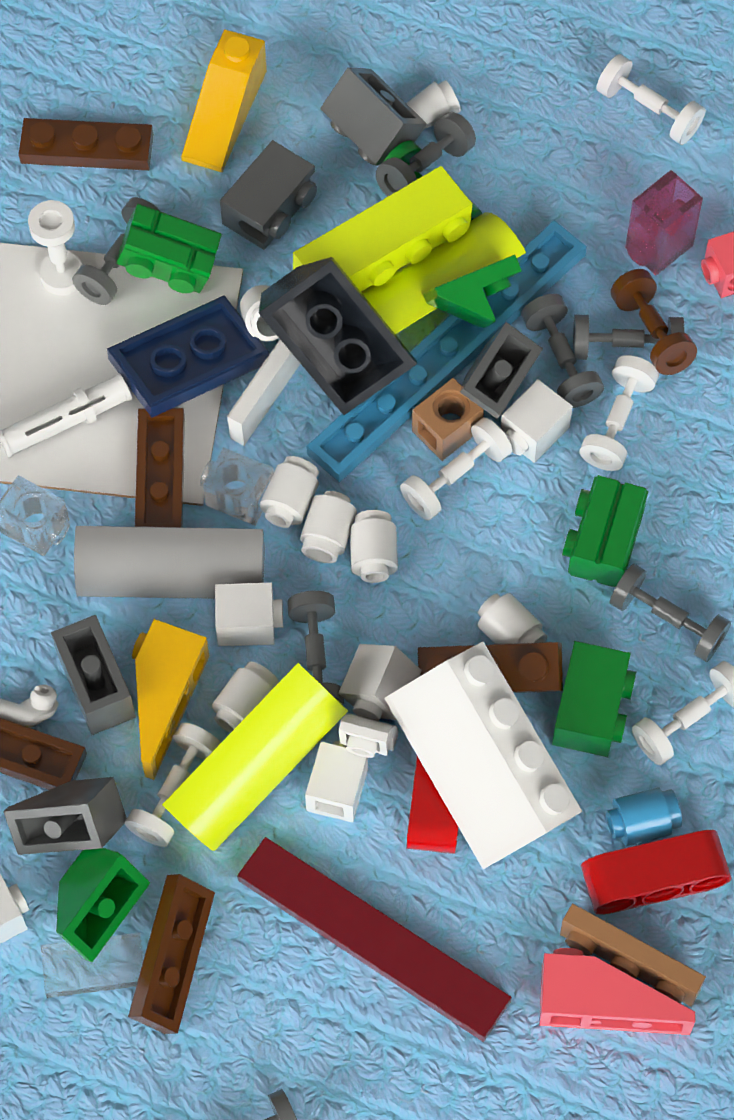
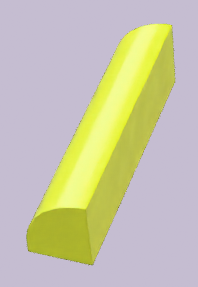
(401, 298)
(255, 757)

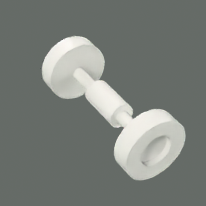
(616, 75)
(52, 225)
(489, 440)
(603, 450)
(654, 739)
(150, 826)

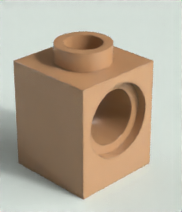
(440, 434)

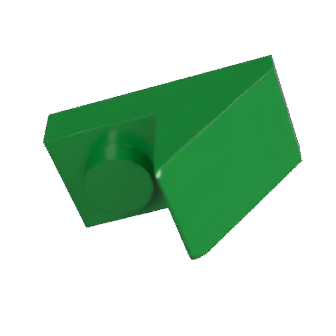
(466, 297)

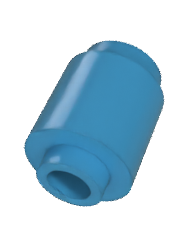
(644, 816)

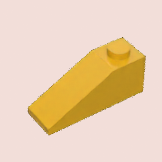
(225, 99)
(166, 676)

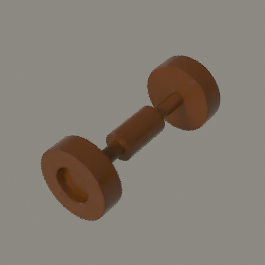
(673, 351)

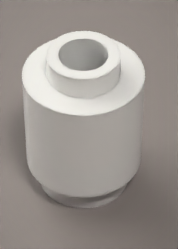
(249, 311)
(290, 492)
(327, 527)
(373, 546)
(509, 622)
(242, 694)

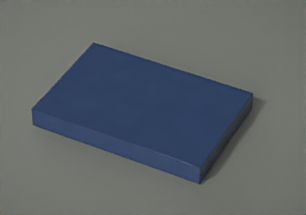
(187, 356)

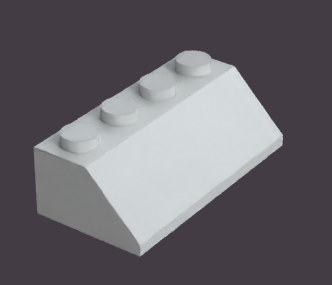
(483, 754)

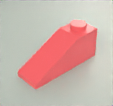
(595, 995)

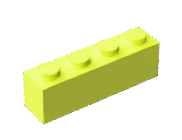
(394, 231)

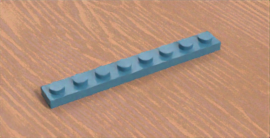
(443, 356)

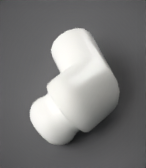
(33, 710)

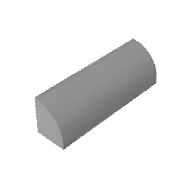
(165, 560)

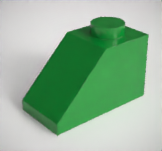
(96, 899)

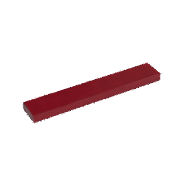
(374, 939)

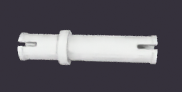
(113, 392)

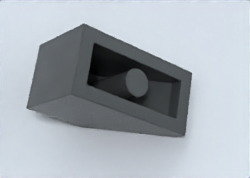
(500, 369)
(67, 817)

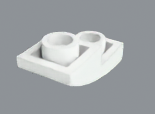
(367, 736)

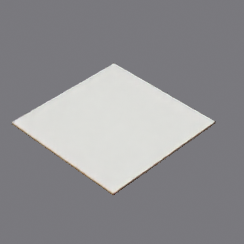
(61, 344)

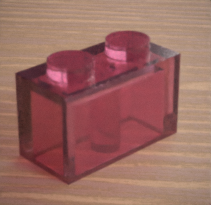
(663, 223)

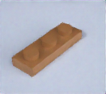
(631, 955)

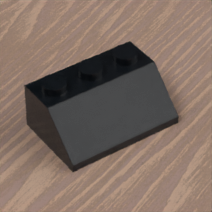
(334, 333)

